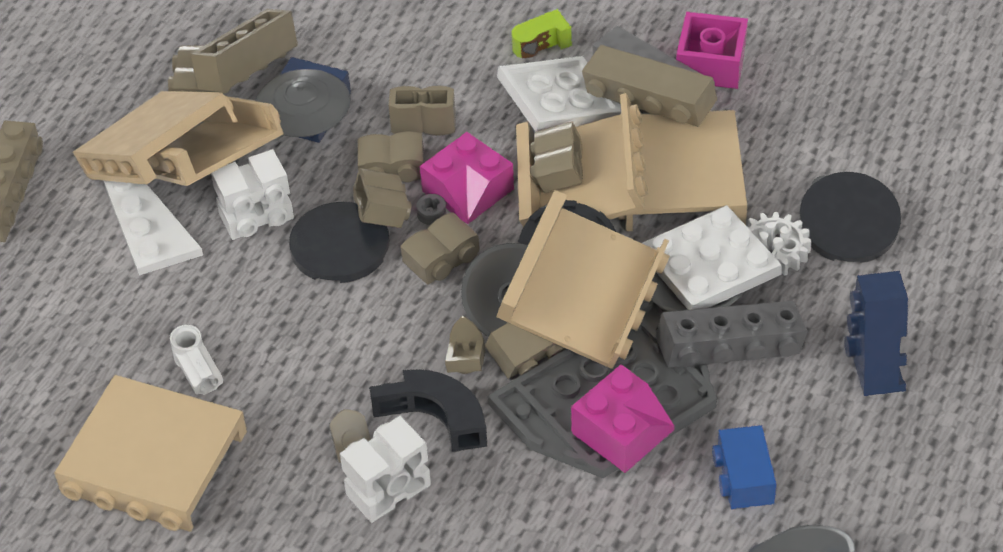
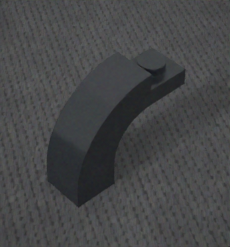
(438, 396)

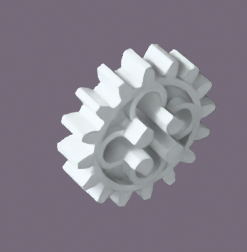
(792, 244)

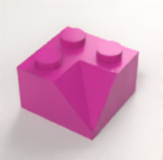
(714, 46)
(467, 177)
(621, 419)

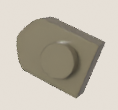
(465, 348)
(347, 428)

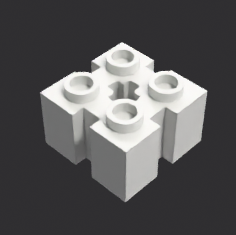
(252, 194)
(385, 468)

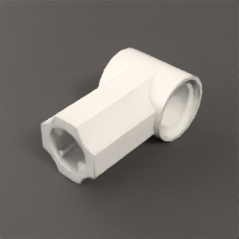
(195, 359)

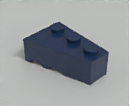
(876, 331)

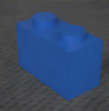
(745, 467)

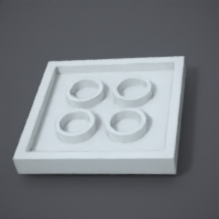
(554, 93)
(714, 259)

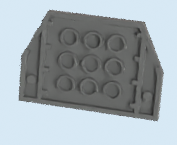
(541, 399)

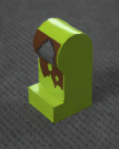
(540, 34)

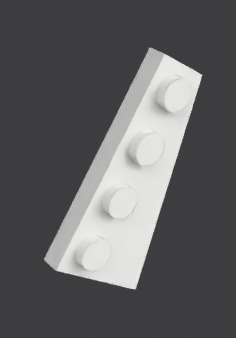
(150, 228)

